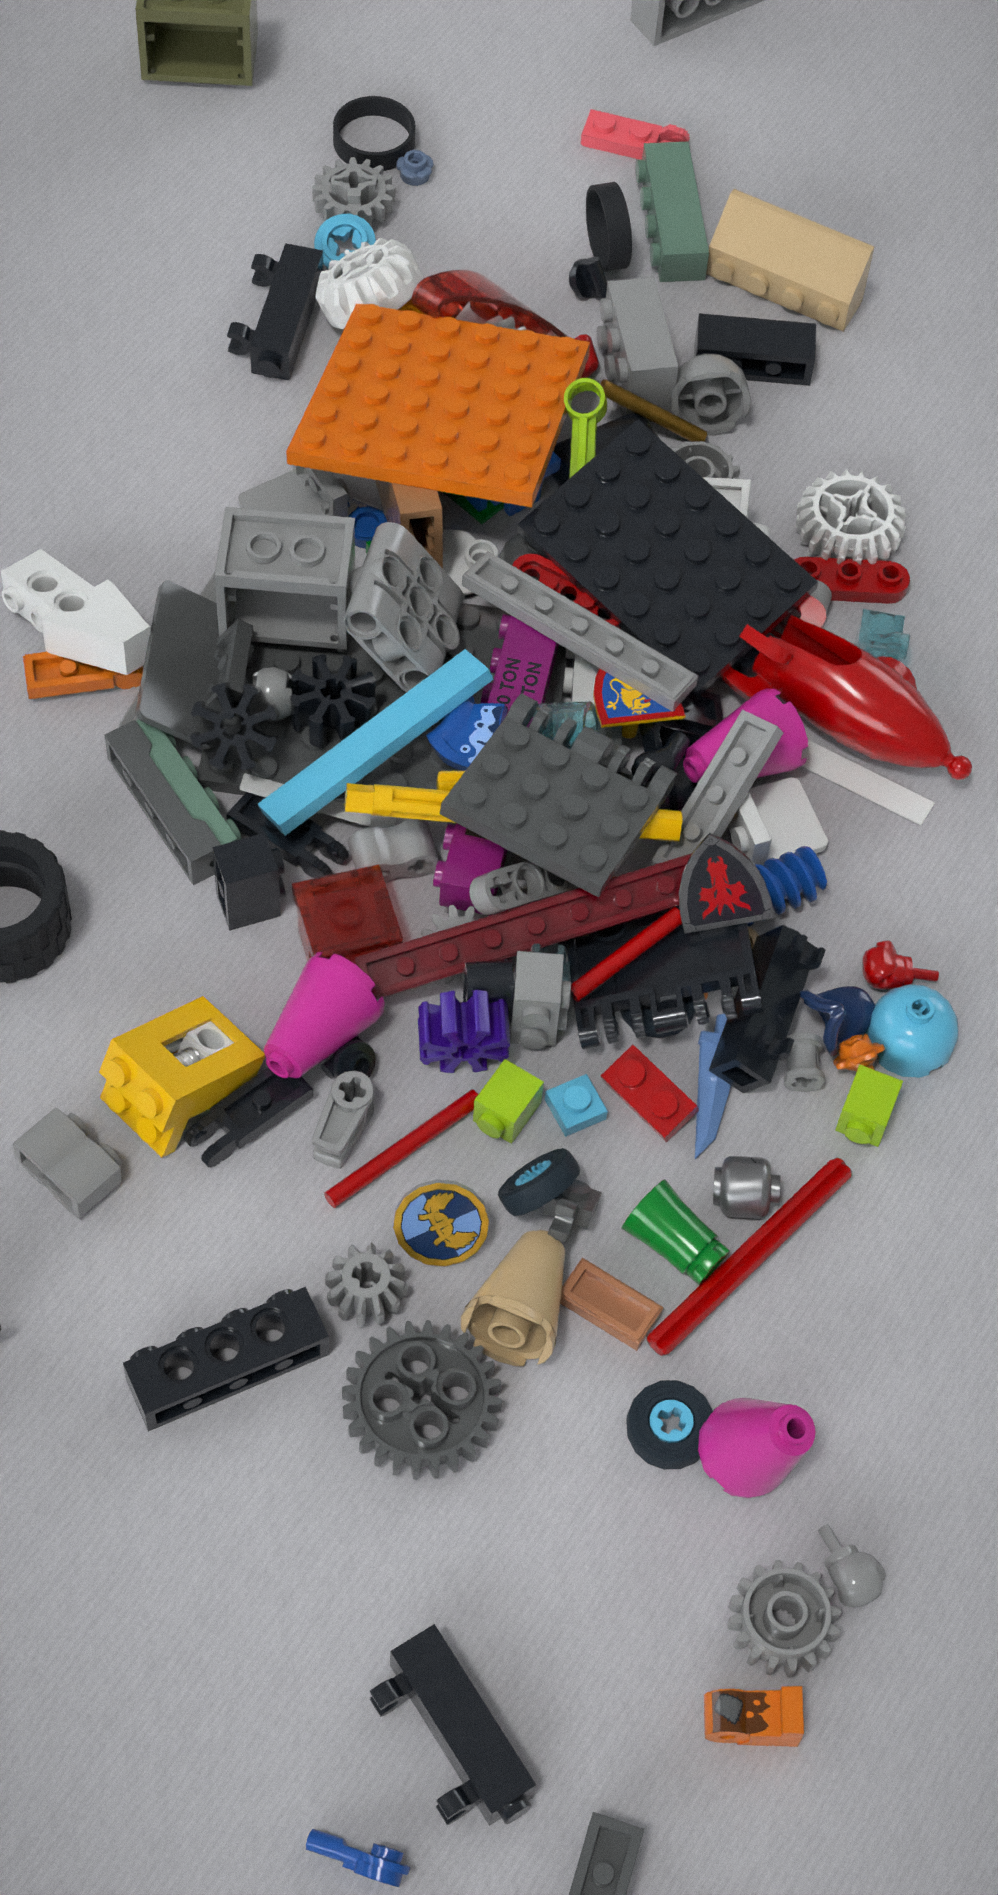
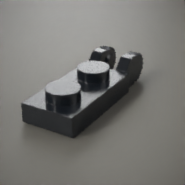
(294, 846)
(247, 1113)

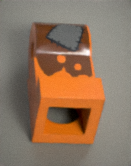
(755, 1716)

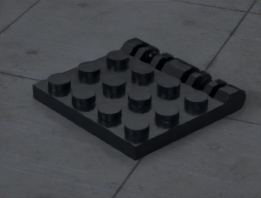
(662, 977)

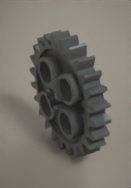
(394, 1432)

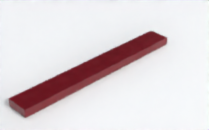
(517, 929)

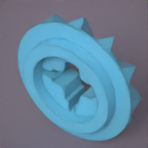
(341, 228)

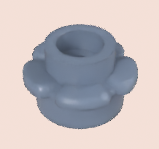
(415, 167)

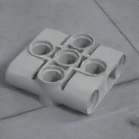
(403, 607)

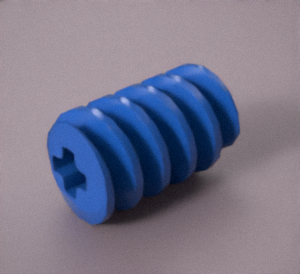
(793, 875)

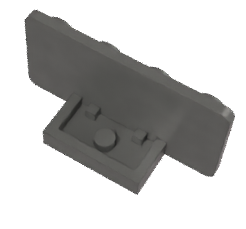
(188, 660)

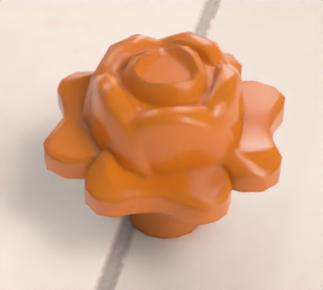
(856, 1052)

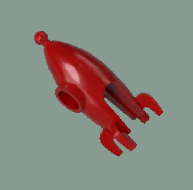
(848, 693)

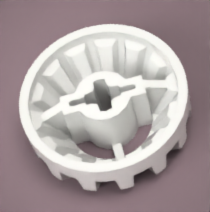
(370, 275)

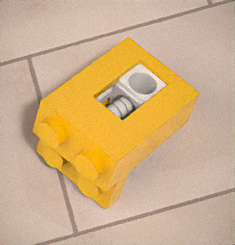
(176, 1071)

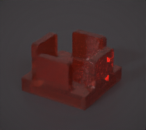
(346, 914)

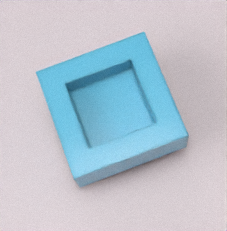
(575, 1105)

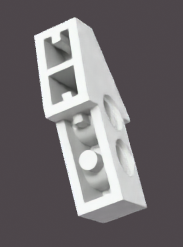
(75, 617)

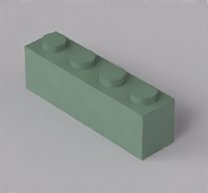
(673, 212)

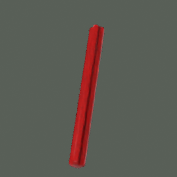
(748, 1257)

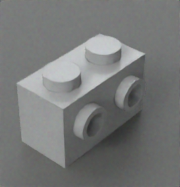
(539, 1000)

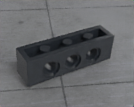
(212, 1380)

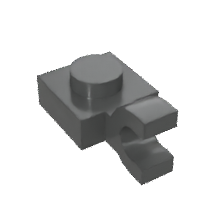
(572, 1207)

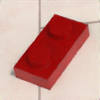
(649, 1093)

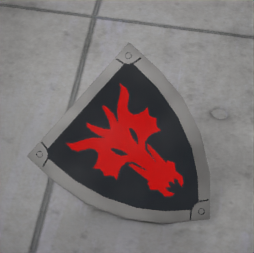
(721, 888)

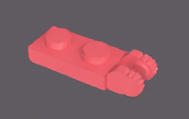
(626, 135)

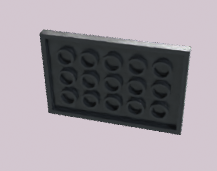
(666, 555)

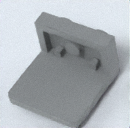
(300, 492)

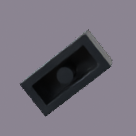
(248, 880)

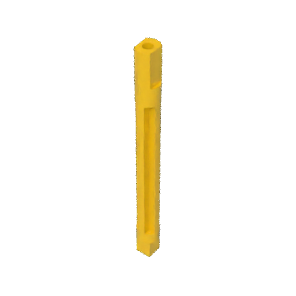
(426, 805)

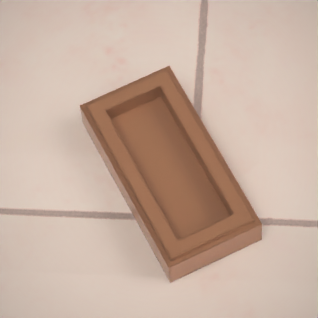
(610, 1304)

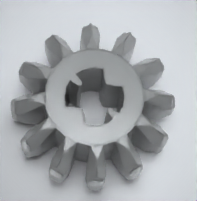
(347, 1283)

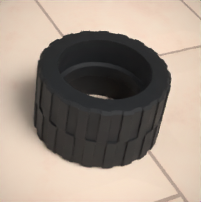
(43, 934)

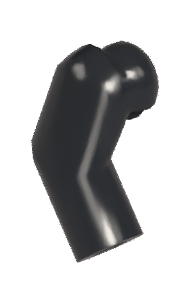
(668, 756)

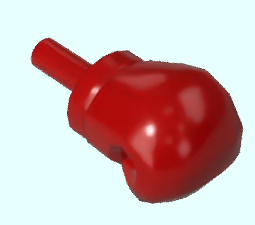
(889, 970)

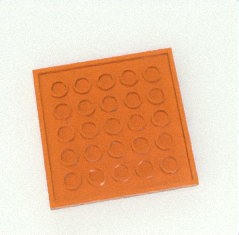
(440, 404)

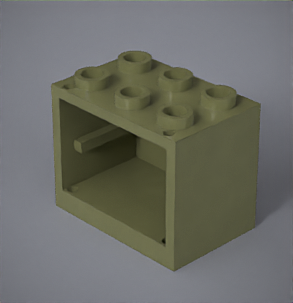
(197, 40)

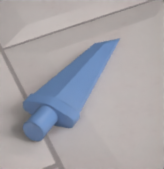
(711, 1089)

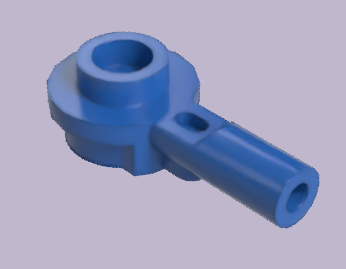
(380, 1865)

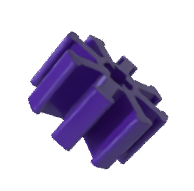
(463, 1031)

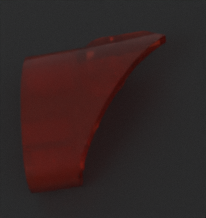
(450, 291)

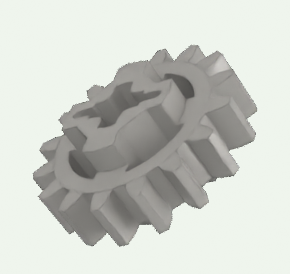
(354, 191)

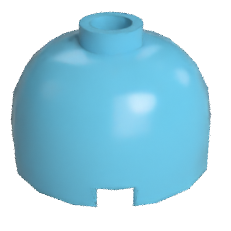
(915, 1029)

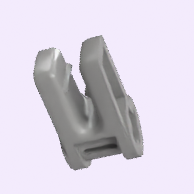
(343, 1120)

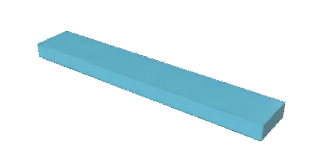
(375, 741)

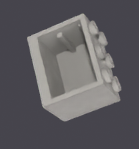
(285, 576)

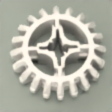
(850, 518)

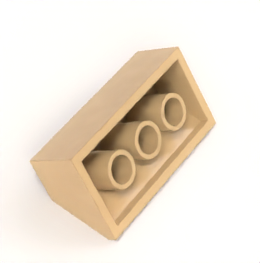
(789, 260)

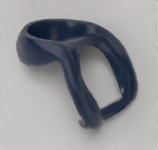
(844, 1013)

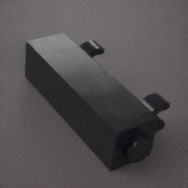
(285, 312)
(756, 1042)
(462, 1727)

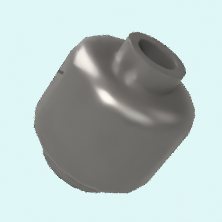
(745, 1187)

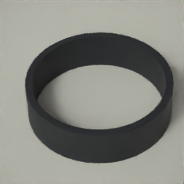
(373, 107)
(609, 226)

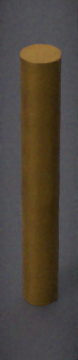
(653, 412)

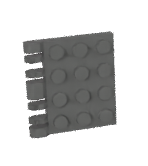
(557, 800)

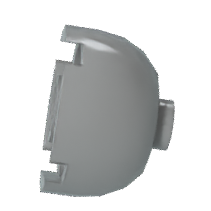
(710, 393)

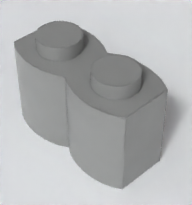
(68, 1161)

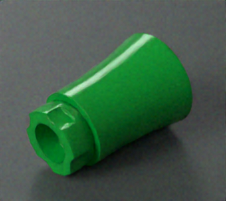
(676, 1233)

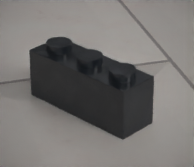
(760, 347)

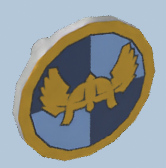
(441, 1222)

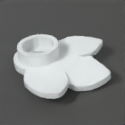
(462, 552)

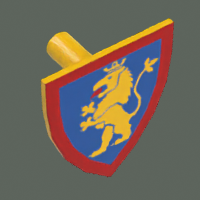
(626, 707)

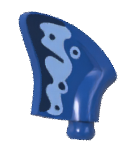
(465, 732)

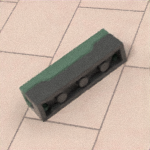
(170, 796)

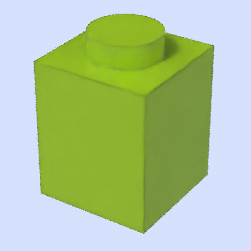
(507, 1102)
(868, 1106)

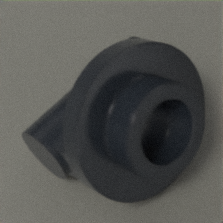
(588, 278)
(351, 1057)

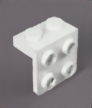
(776, 821)

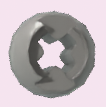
(275, 689)

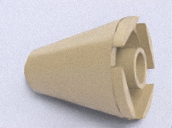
(519, 1302)

